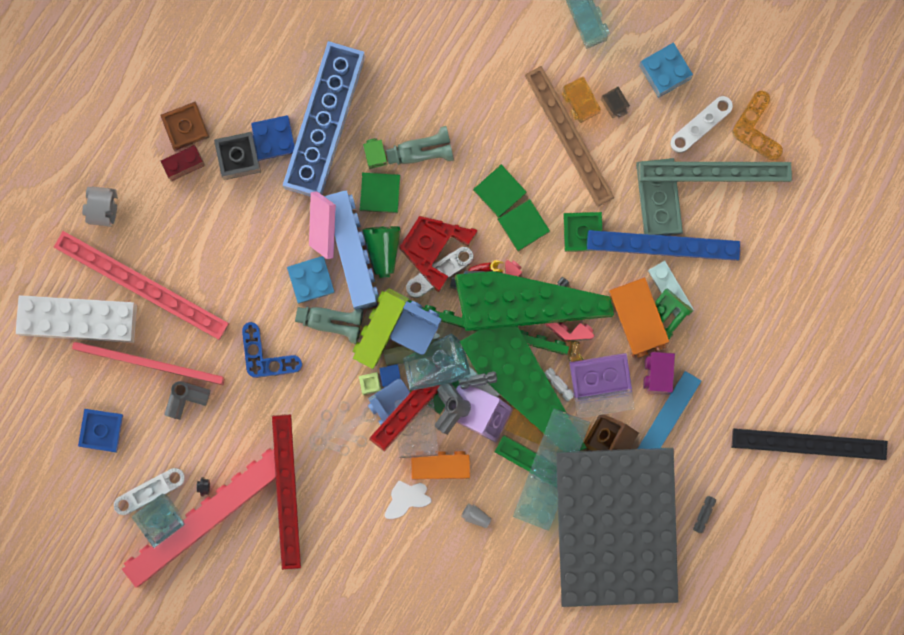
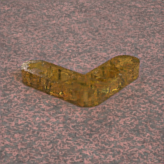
(749, 126)

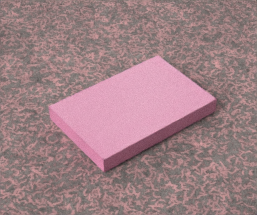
(322, 225)

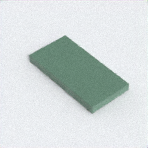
(660, 205)

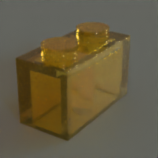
(581, 100)

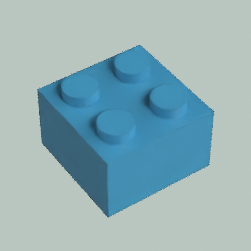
(666, 70)

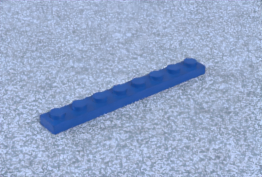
(663, 245)

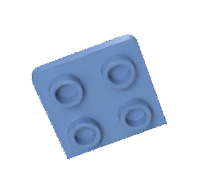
(416, 327)
(384, 400)

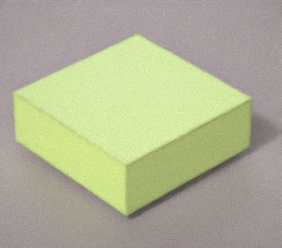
(369, 383)

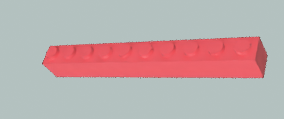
(203, 519)

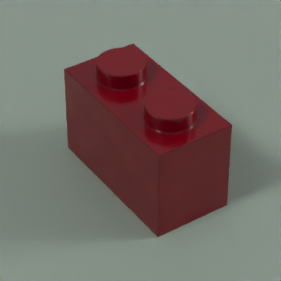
(182, 163)

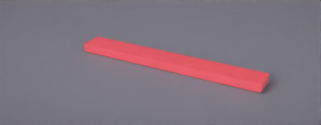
(148, 363)

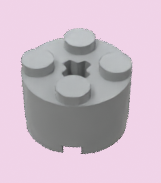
(100, 206)

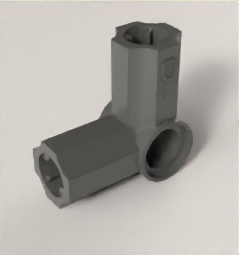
(177, 402)
(454, 408)

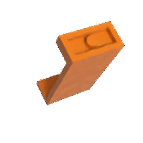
(639, 317)

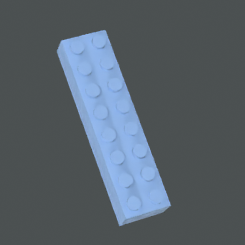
(324, 119)

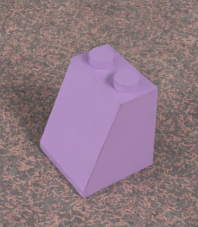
(487, 413)

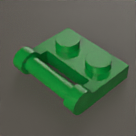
(666, 305)

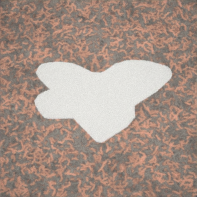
(405, 497)

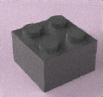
(237, 156)

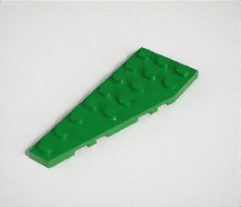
(507, 300)

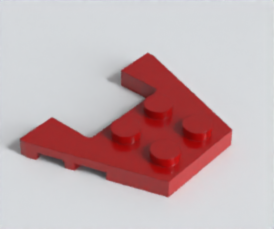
(427, 241)

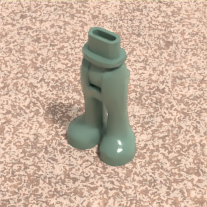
(411, 150)
(320, 320)

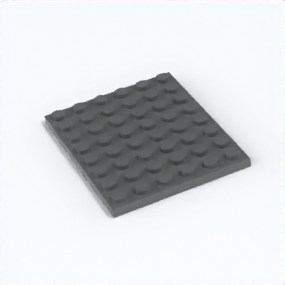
(617, 527)

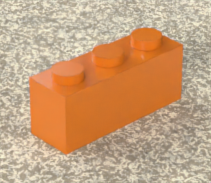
(441, 466)

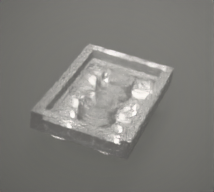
(420, 435)

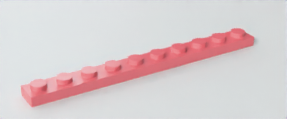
(141, 285)

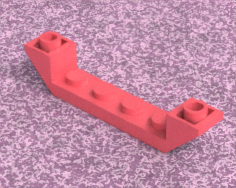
(580, 333)

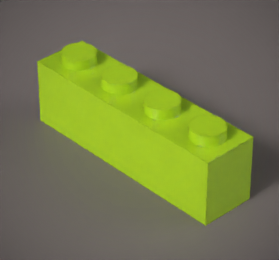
(380, 328)

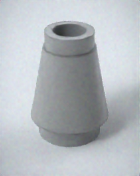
(475, 516)

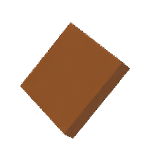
(184, 126)

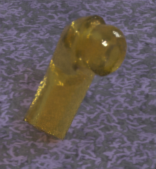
(574, 354)

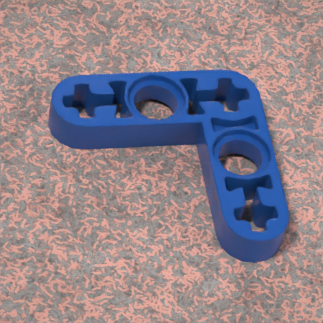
(264, 363)

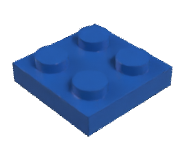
(273, 137)
(100, 430)

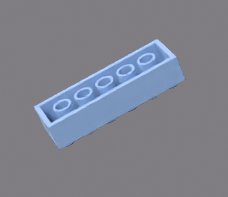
(352, 255)

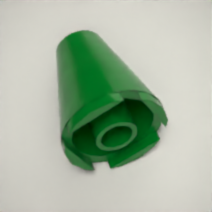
(382, 248)

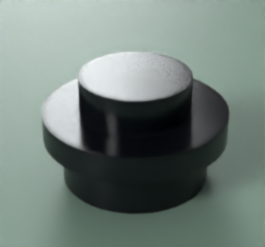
(203, 486)

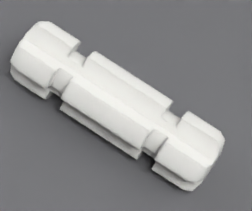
(559, 385)

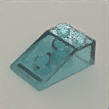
(441, 364)

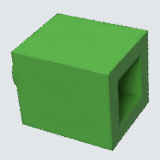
(375, 153)

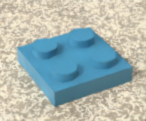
(310, 279)

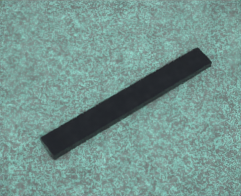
(809, 444)

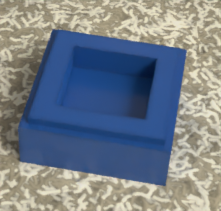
(389, 374)

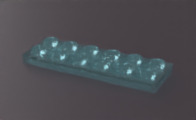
(539, 496)

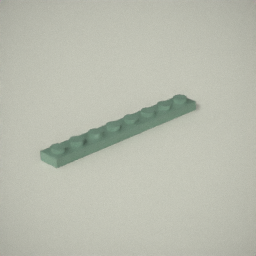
(715, 172)

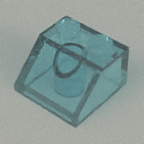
(158, 520)

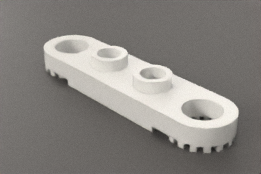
(701, 124)
(448, 265)
(149, 491)

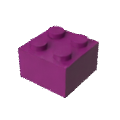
(660, 373)

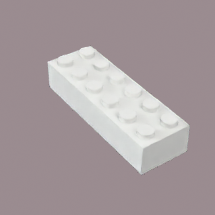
(76, 319)

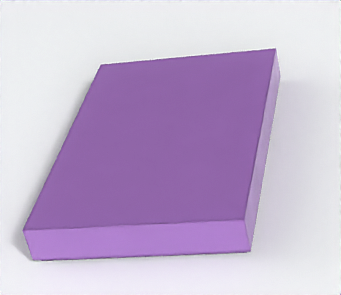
(600, 375)

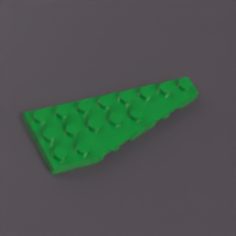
(517, 370)

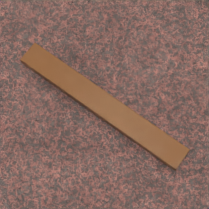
(569, 136)

